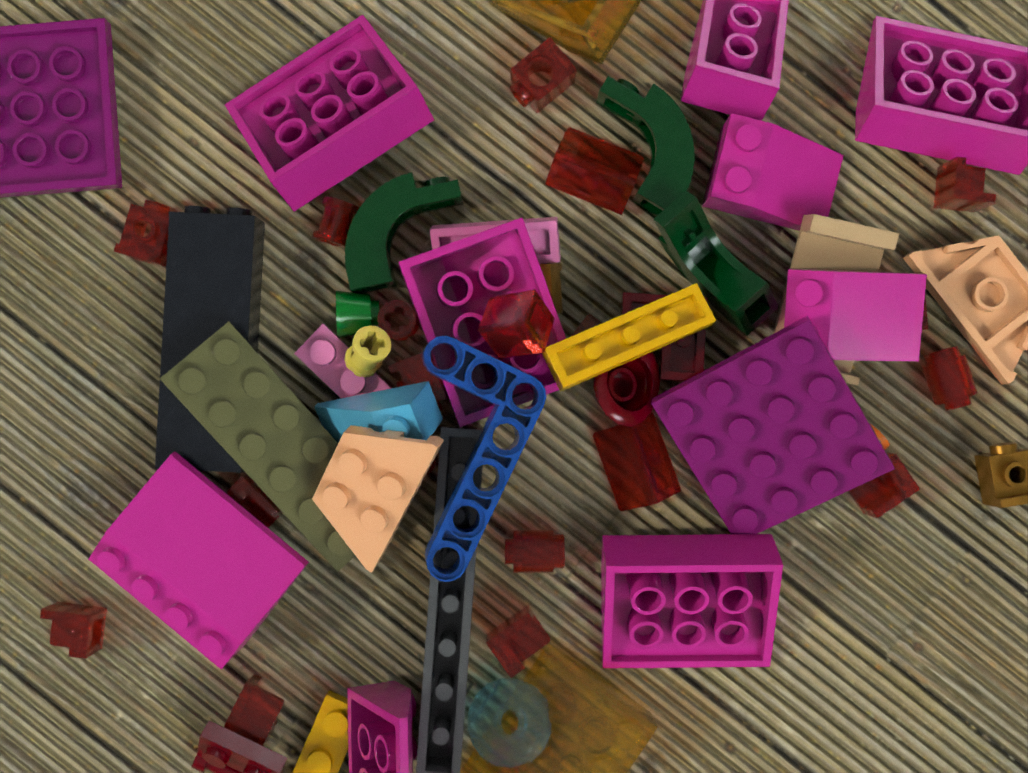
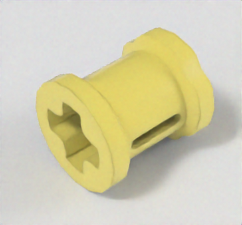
(367, 351)

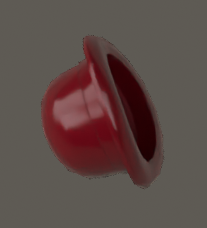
(628, 390)

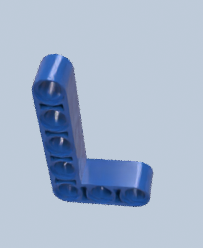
(484, 452)

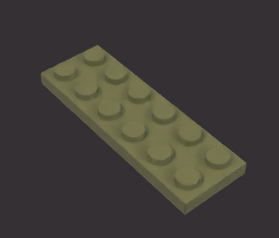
(262, 430)

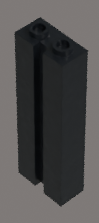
(209, 281)

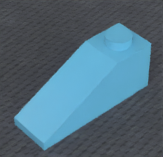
(401, 409)

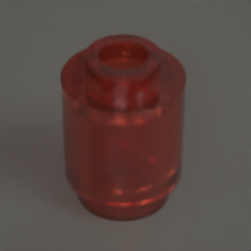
(949, 378)
(535, 551)

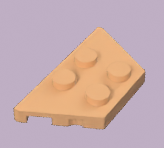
(983, 295)
(372, 487)

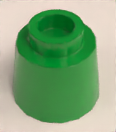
(354, 312)

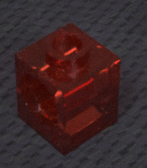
(546, 59)

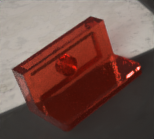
(594, 170)
(637, 464)

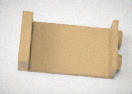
(837, 246)

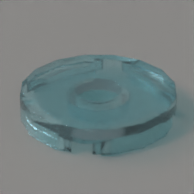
(486, 728)

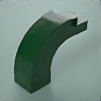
(667, 137)
(379, 219)
(705, 260)

